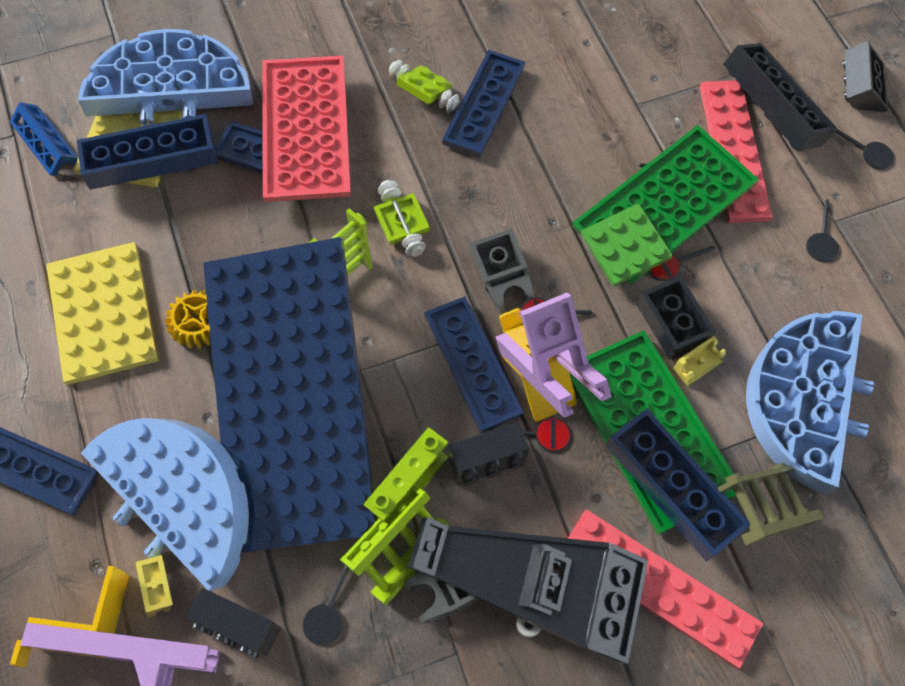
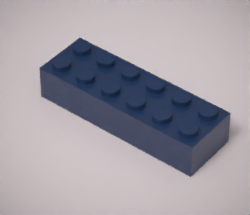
(146, 151)
(677, 485)

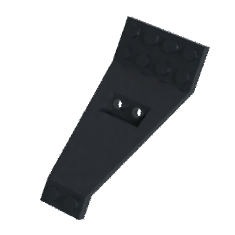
(589, 593)

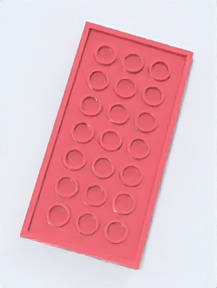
(305, 129)

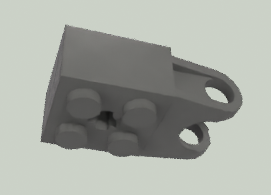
(502, 276)
(447, 601)

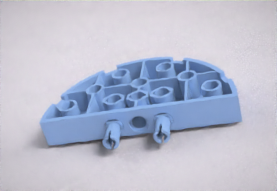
(164, 74)
(803, 396)
(181, 489)

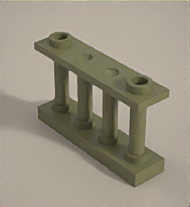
(773, 525)

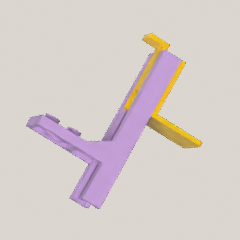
(543, 349)
(152, 657)

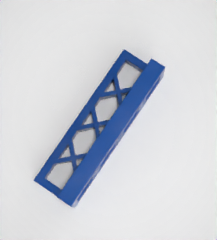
(43, 132)

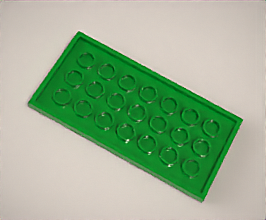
(678, 189)
(641, 382)

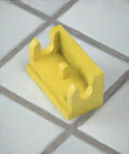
(699, 361)
(154, 585)

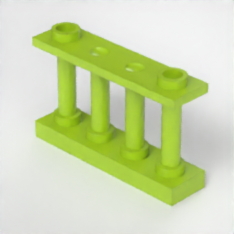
(358, 241)
(415, 468)
(377, 541)

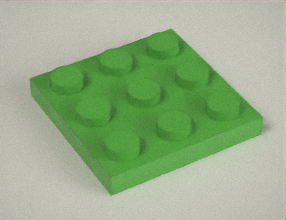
(626, 245)

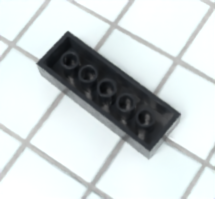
(779, 96)

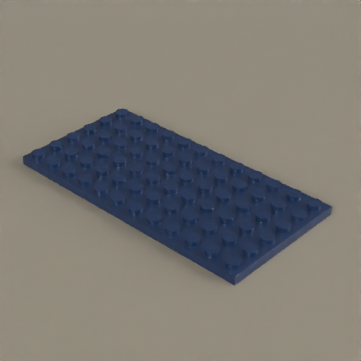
(291, 392)

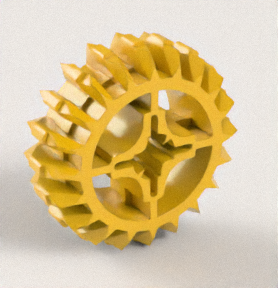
(191, 330)

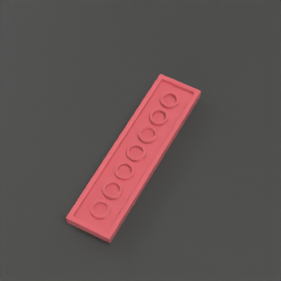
(731, 128)
(680, 598)

